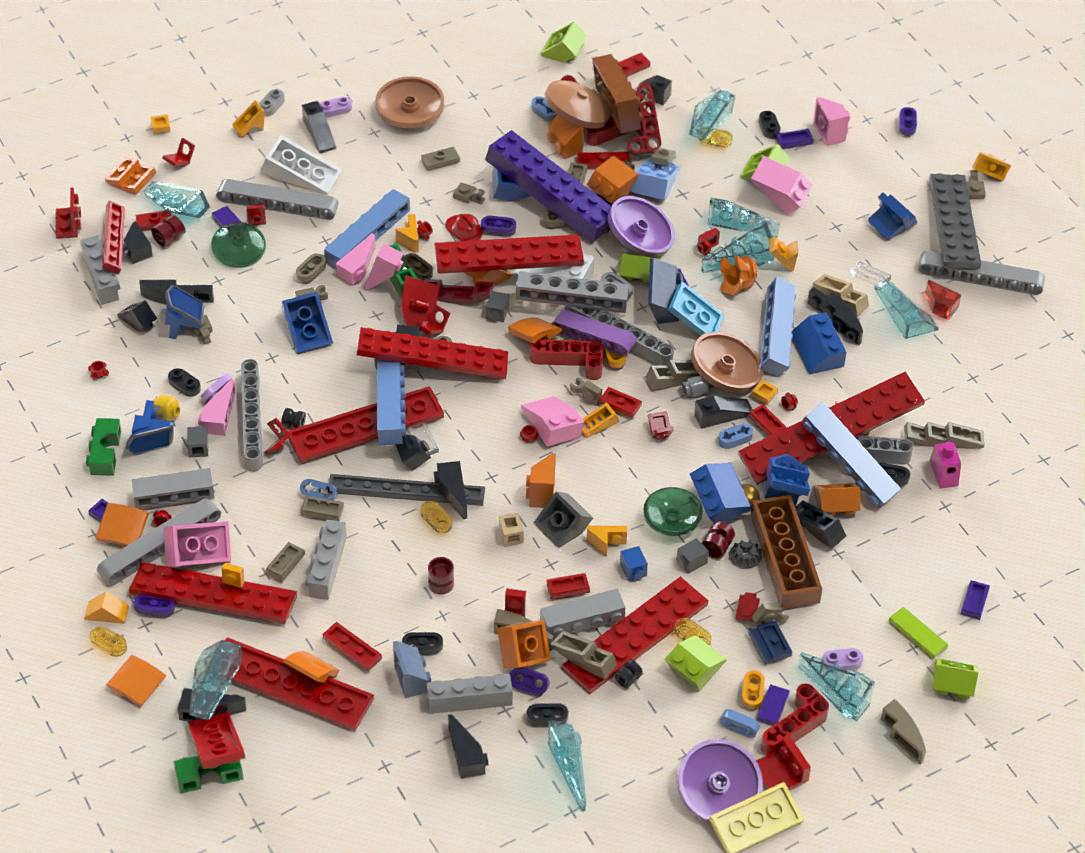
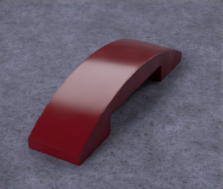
(463, 294)

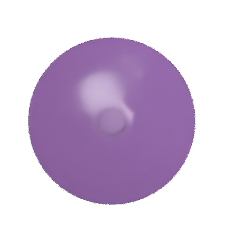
(641, 226)
(717, 777)

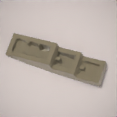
(937, 434)

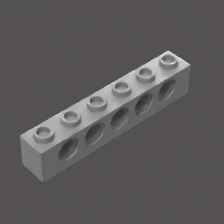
(572, 292)

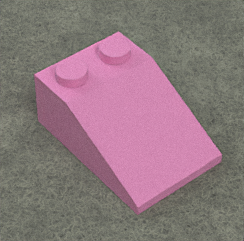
(781, 184)
(554, 420)
(197, 543)

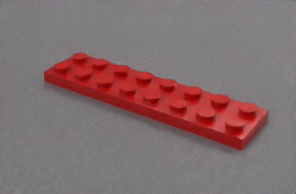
(508, 254)
(432, 353)
(358, 426)
(210, 593)
(642, 630)
(277, 680)

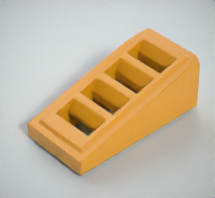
(603, 410)

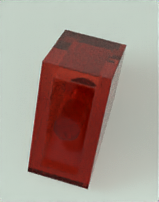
(942, 300)

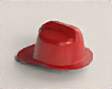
(464, 227)

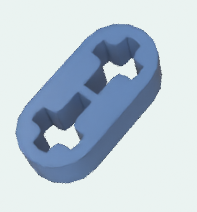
(542, 109)
(737, 438)
(319, 485)
(739, 723)

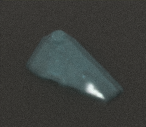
(711, 113)
(178, 199)
(736, 217)
(752, 244)
(906, 313)
(212, 676)
(846, 690)
(567, 752)

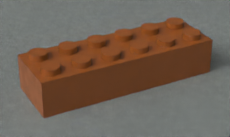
(617, 92)
(786, 552)

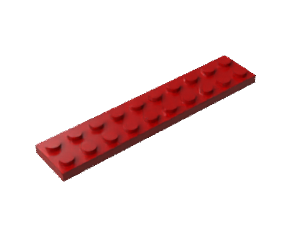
(858, 414)

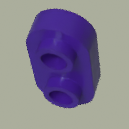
(908, 121)
(498, 225)
(153, 605)
(529, 680)

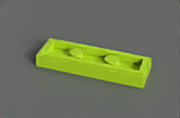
(918, 632)

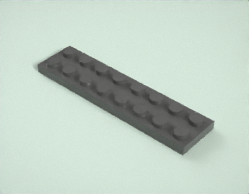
(954, 221)

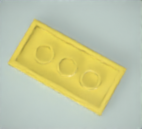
(756, 819)

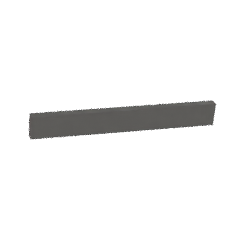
(399, 489)

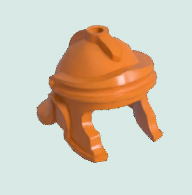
(739, 276)

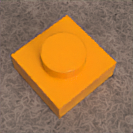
(160, 123)
(765, 392)
(232, 575)

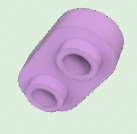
(336, 106)
(210, 392)
(844, 658)

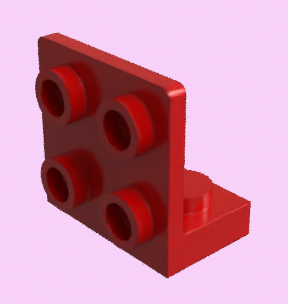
(67, 218)
(784, 766)

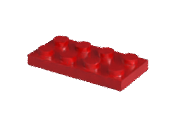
(216, 740)

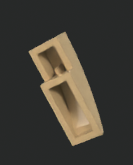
(854, 299)

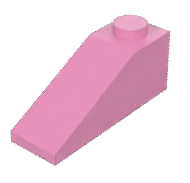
(355, 264)
(385, 265)
(218, 410)

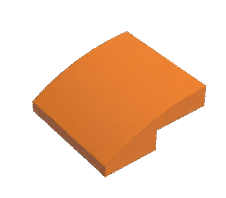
(130, 175)
(534, 329)
(121, 524)
(311, 666)
(136, 680)

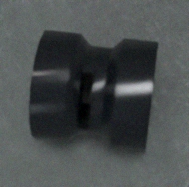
(292, 418)
(626, 675)

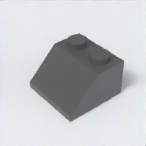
(563, 519)

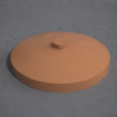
(410, 102)
(577, 104)
(726, 362)

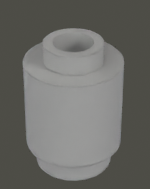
(695, 386)

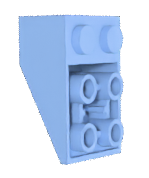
(655, 179)

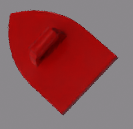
(418, 300)

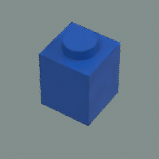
(633, 563)

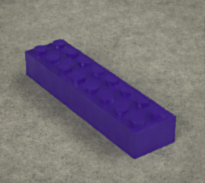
(550, 185)

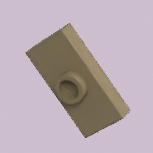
(663, 157)
(440, 158)
(578, 171)
(322, 508)
(285, 561)

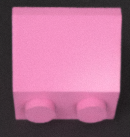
(831, 121)

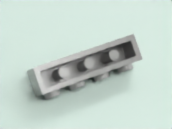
(103, 280)
(172, 488)
(327, 559)
(584, 613)
(469, 693)

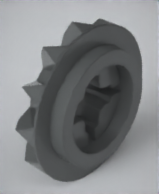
(746, 560)

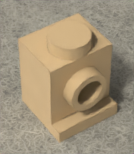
(511, 529)

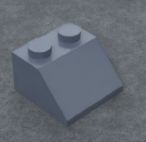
(410, 669)

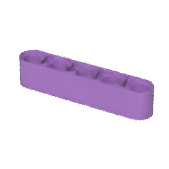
(588, 329)

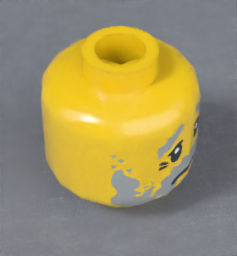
(167, 407)

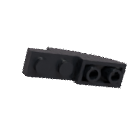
(156, 290)
(839, 312)

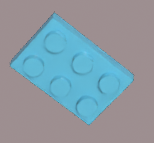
(695, 310)

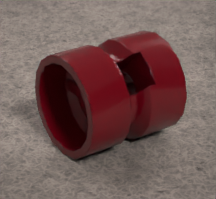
(166, 232)
(718, 539)
(441, 575)

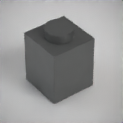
(497, 306)
(197, 441)
(692, 556)

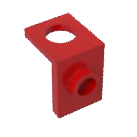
(180, 157)
(256, 215)
(433, 326)
(283, 435)

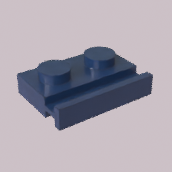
(770, 642)

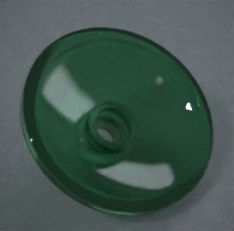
(238, 251)
(676, 505)

